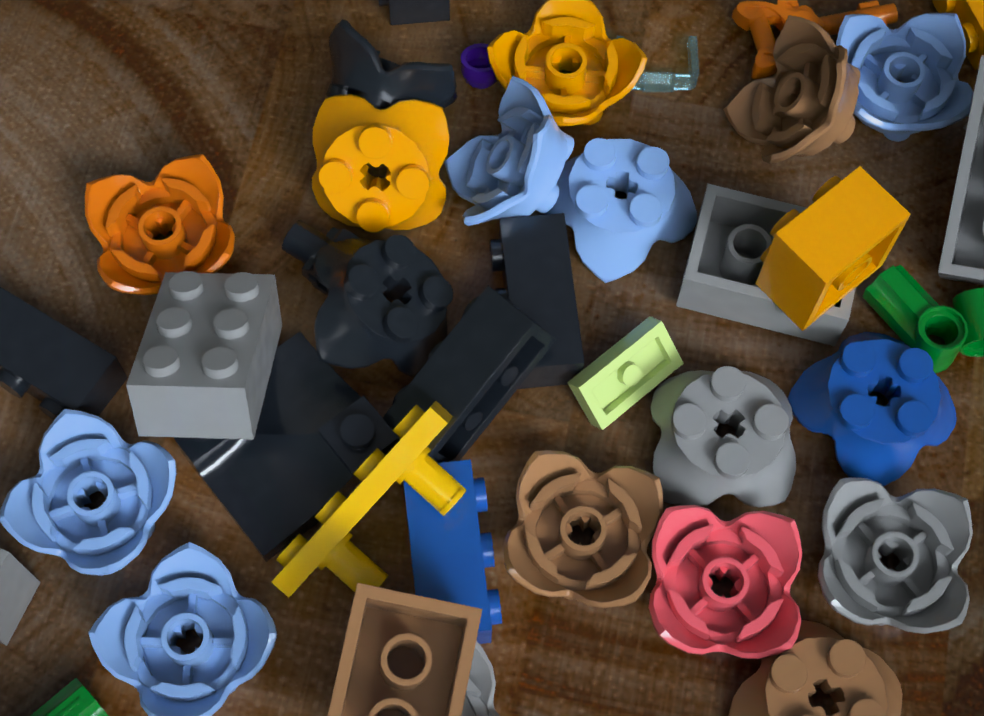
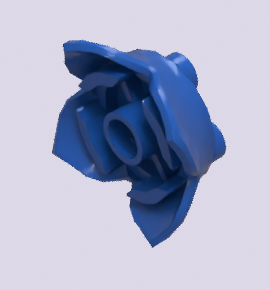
(869, 437)

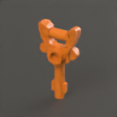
(759, 15)

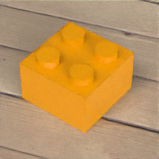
(830, 246)

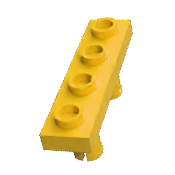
(405, 462)

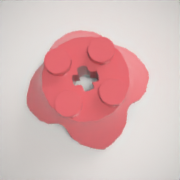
(755, 552)

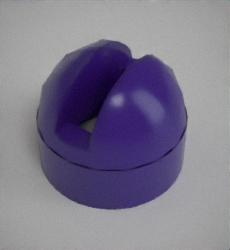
(476, 67)

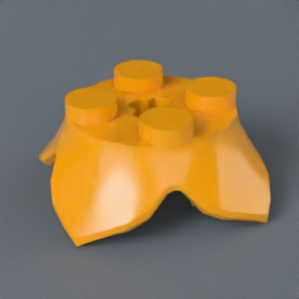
(573, 39)
(404, 137)

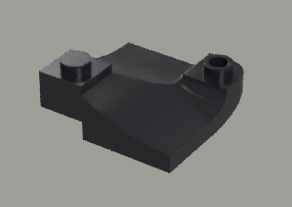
(302, 453)

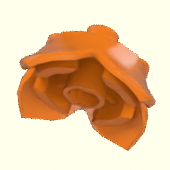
(131, 212)

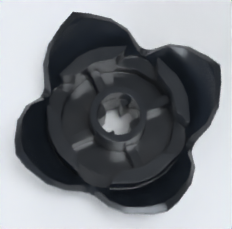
(382, 82)
(358, 322)

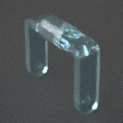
(669, 80)

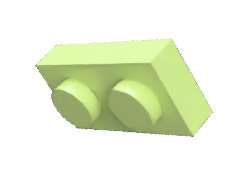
(625, 373)

